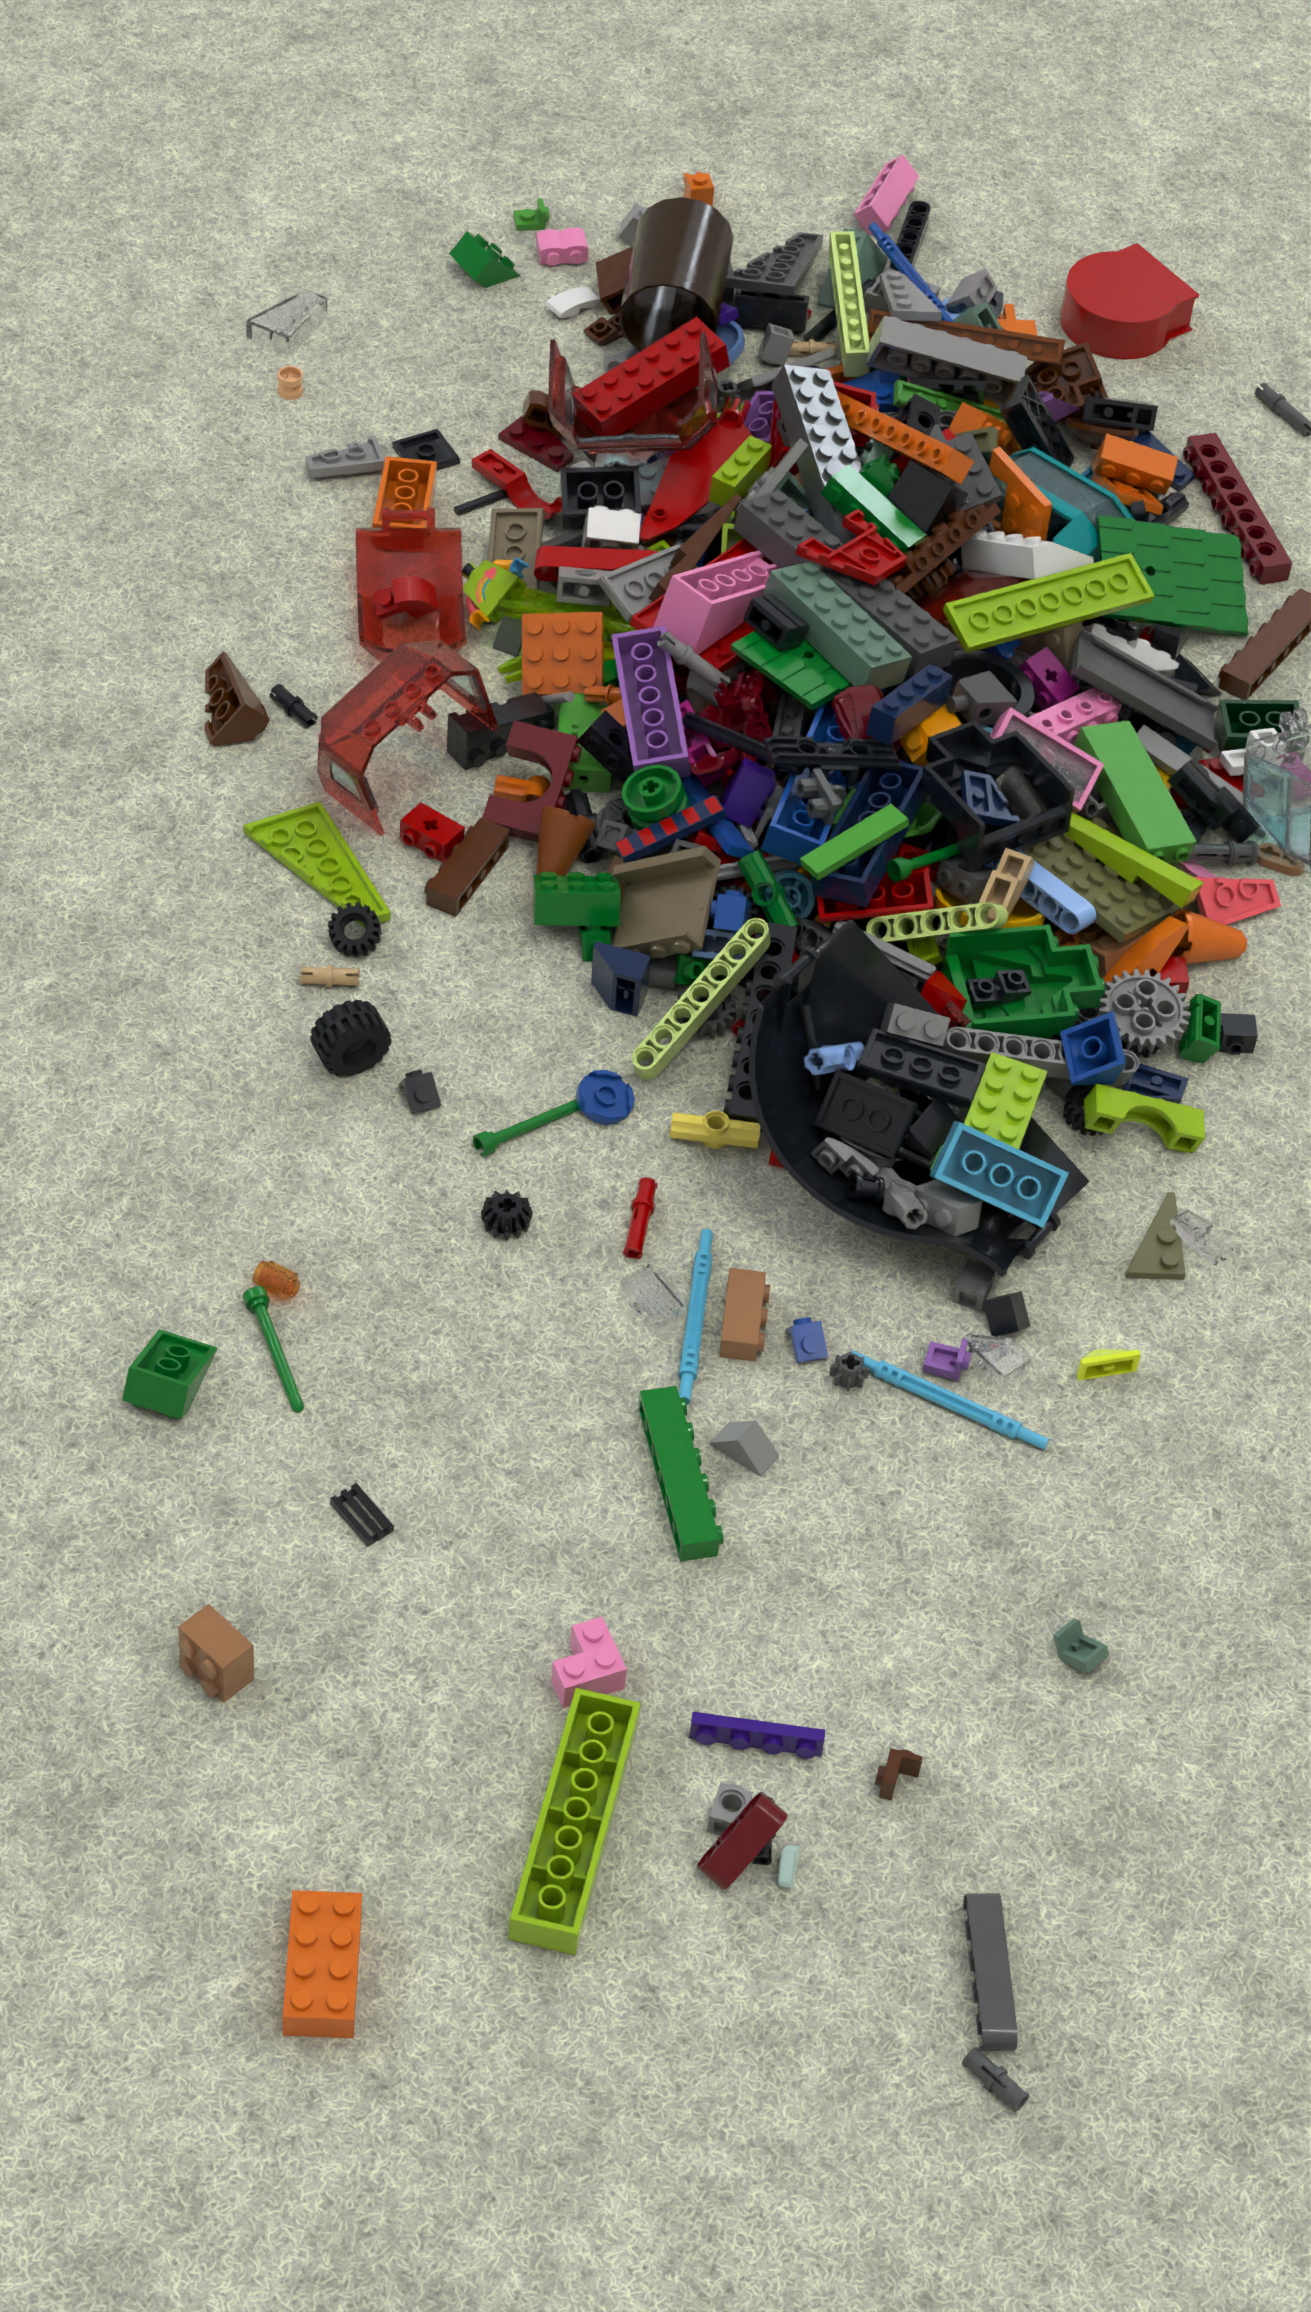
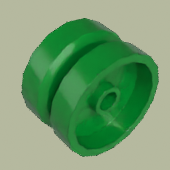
(653, 795)

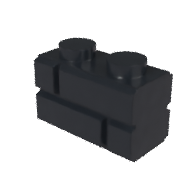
(776, 622)

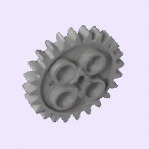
(1146, 1010)

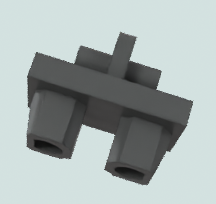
(823, 796)

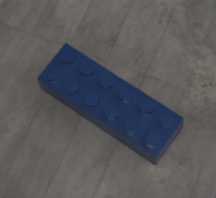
(860, 877)

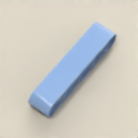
(1055, 899)

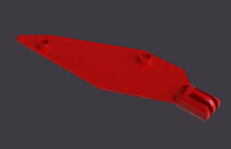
(689, 473)

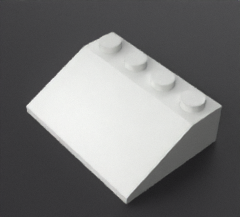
(1018, 555)

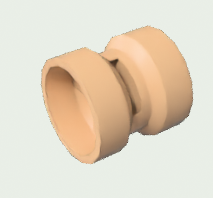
(290, 382)

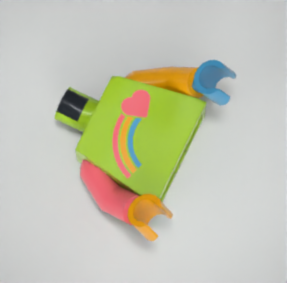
(488, 585)

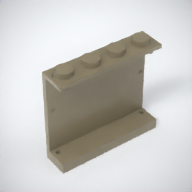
(666, 902)

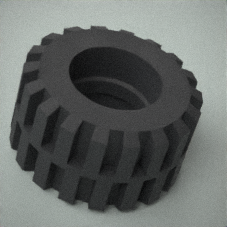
(350, 1038)

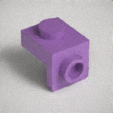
(947, 1360)

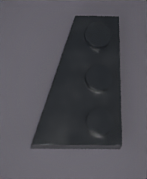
(963, 389)

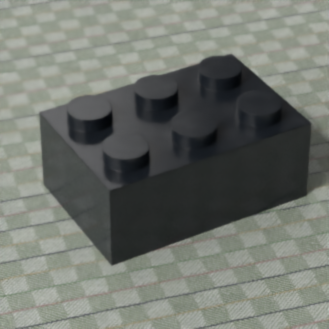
(597, 486)

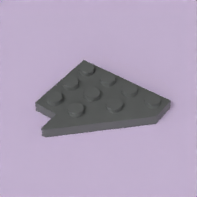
(979, 480)

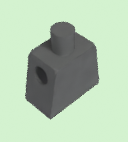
(980, 699)

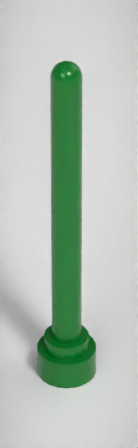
(901, 868)
(490, 1141)
(257, 1301)

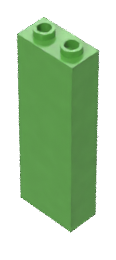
(1136, 792)

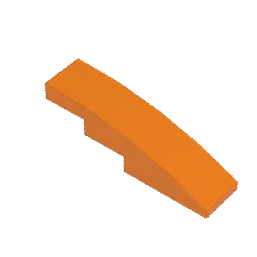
(1150, 950)

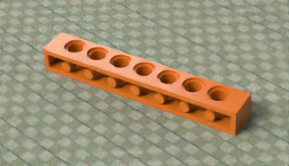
(905, 440)

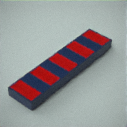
(669, 829)

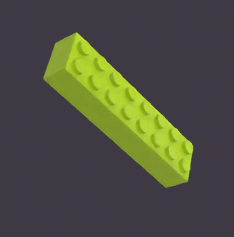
(574, 1822)

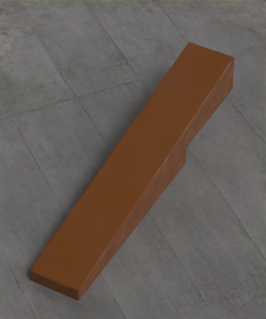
(694, 548)

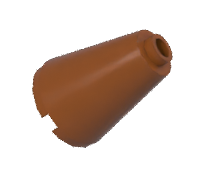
(561, 839)

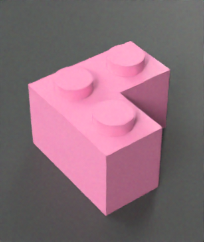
(593, 1666)

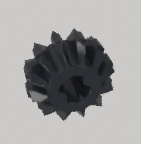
(506, 1214)

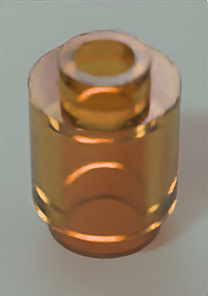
(276, 1279)

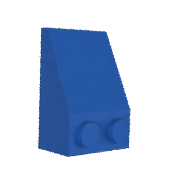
(882, 384)

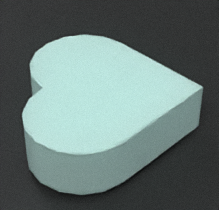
(788, 1865)

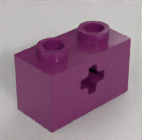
(1049, 679)

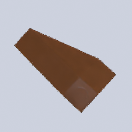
(233, 705)

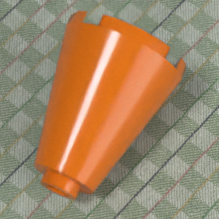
(1207, 939)

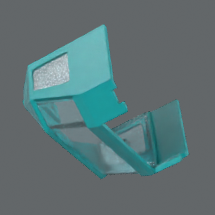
(1071, 498)

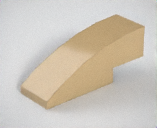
(1007, 881)

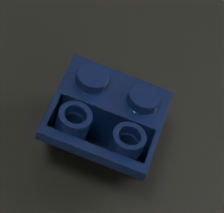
(620, 977)

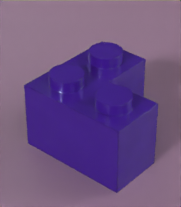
(747, 792)

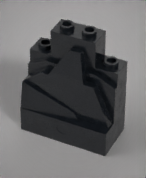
(974, 750)

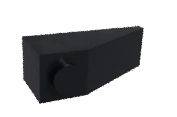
(1120, 412)

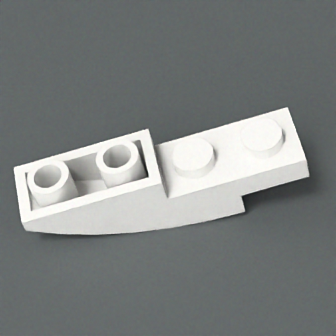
(1138, 648)

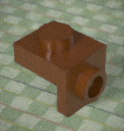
(898, 1762)

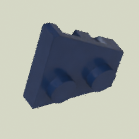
(984, 798)
(1157, 1084)

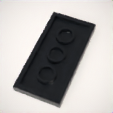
(921, 1068)

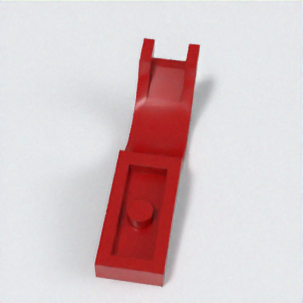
(513, 482)

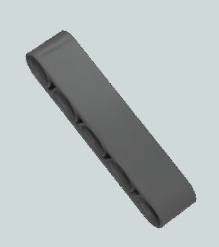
(991, 1971)

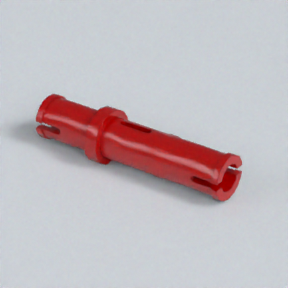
(642, 1208)

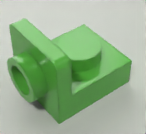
(531, 219)

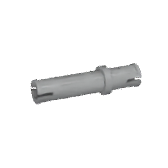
(685, 655)

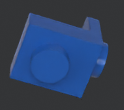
(807, 1340)

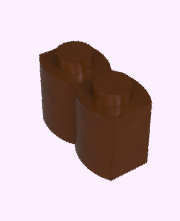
(536, 411)

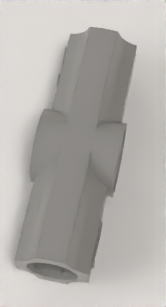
(901, 1200)

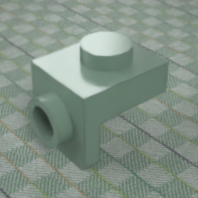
(1079, 1649)

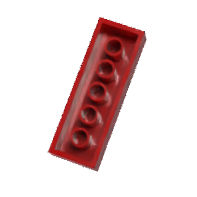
(647, 380)

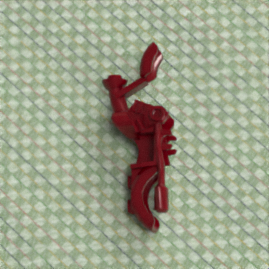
(741, 711)

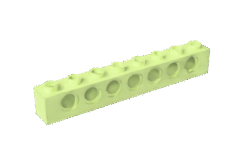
(849, 303)

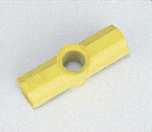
(715, 1130)

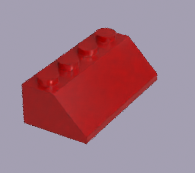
(889, 899)

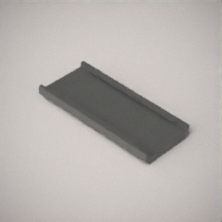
(1144, 690)

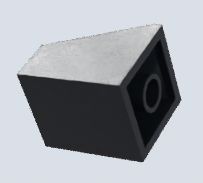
(925, 497)

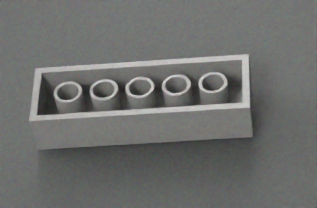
(935, 354)

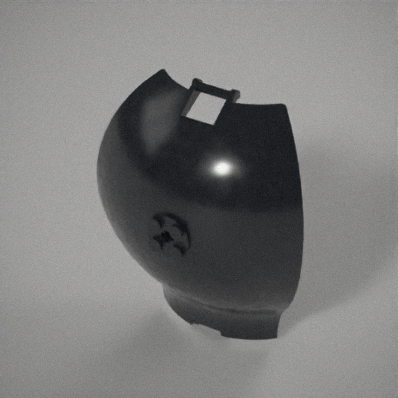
(848, 994)

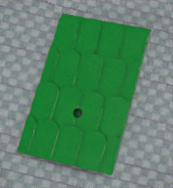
(1188, 570)
(797, 670)

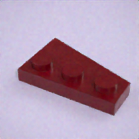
(537, 444)

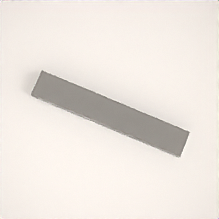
(1172, 759)

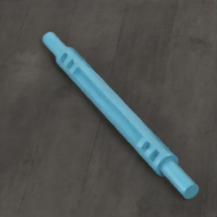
(695, 1317)
(954, 1402)

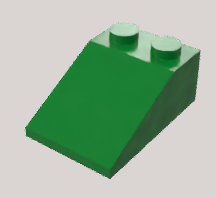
(168, 1374)

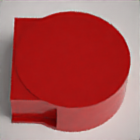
(1125, 304)

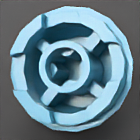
(797, 892)

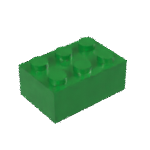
(576, 899)

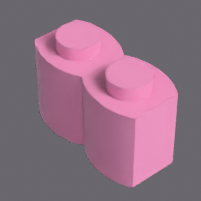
(561, 246)

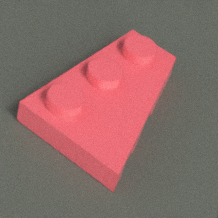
(1235, 899)

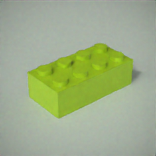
(1005, 1099)

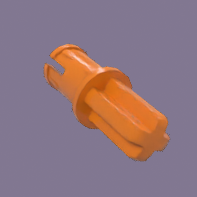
(603, 694)

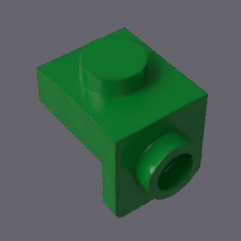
(588, 936)

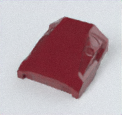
(854, 709)

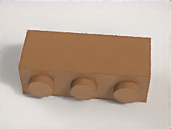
(744, 1314)

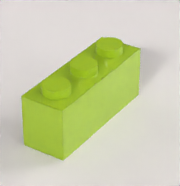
(740, 471)

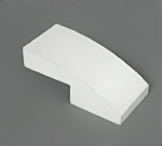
(571, 301)

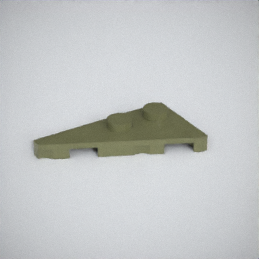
(1161, 1249)

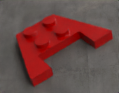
(864, 557)

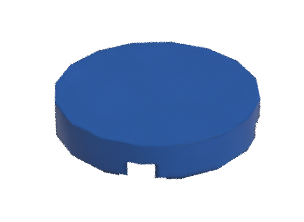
(604, 1097)

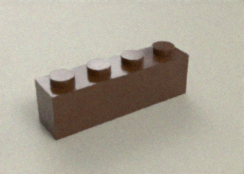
(467, 867)

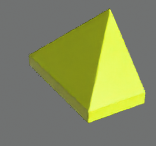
(1107, 1363)

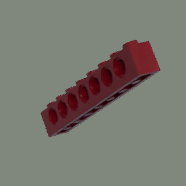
(1237, 508)

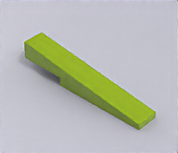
(1134, 862)

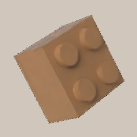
(215, 1653)

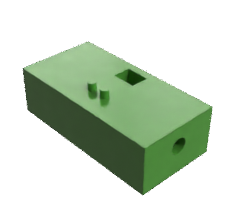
(575, 720)

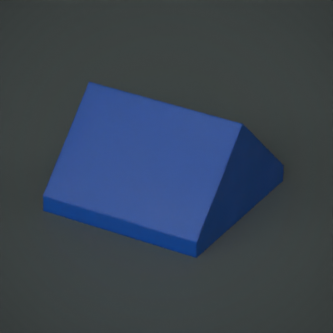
(1094, 1051)

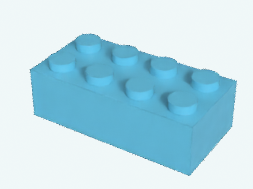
(999, 1174)

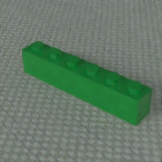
(679, 1473)

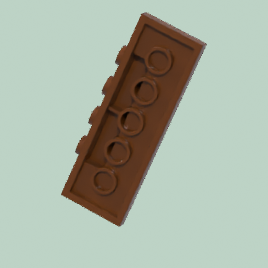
(944, 541)

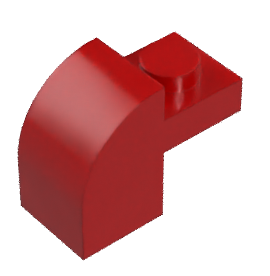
(406, 594)

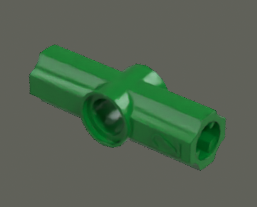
(759, 878)

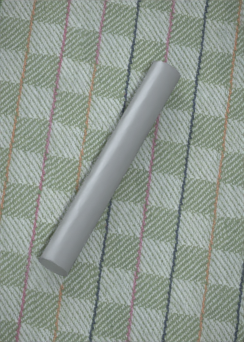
(558, 698)

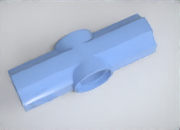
(832, 1057)

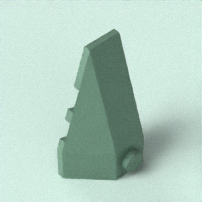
(870, 261)

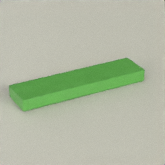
(854, 841)

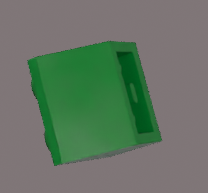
(482, 260)

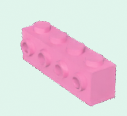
(887, 194)
(1082, 710)

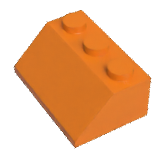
(1135, 464)

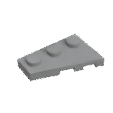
(355, 459)

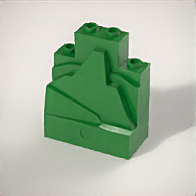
(1058, 976)

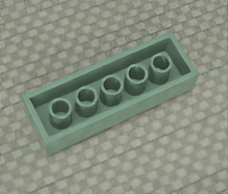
(840, 627)

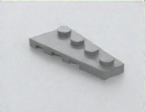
(906, 299)

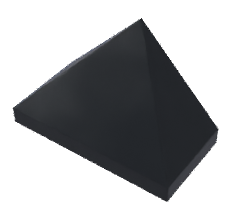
(1190, 673)

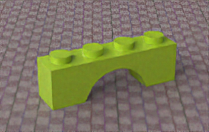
(1176, 1124)

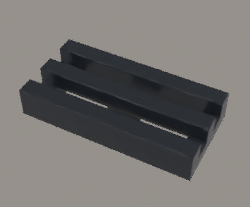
(337, 1504)

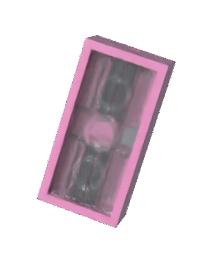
(1071, 762)

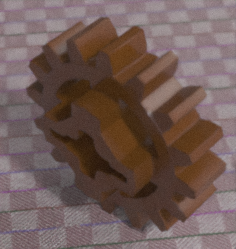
(932, 581)

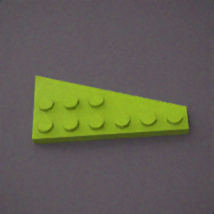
(318, 854)

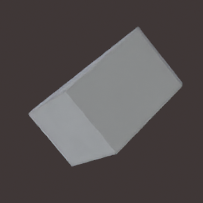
(746, 1445)

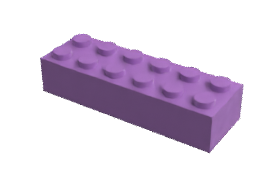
(650, 701)

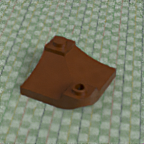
(1070, 380)

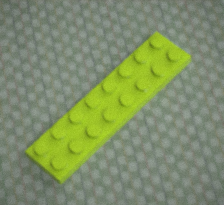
(1048, 602)

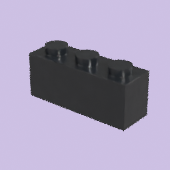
(761, 309)

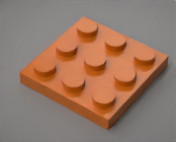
(562, 652)

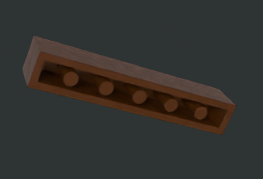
(1268, 647)

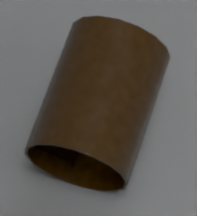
(675, 270)

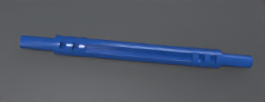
(903, 265)

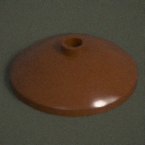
(1095, 433)

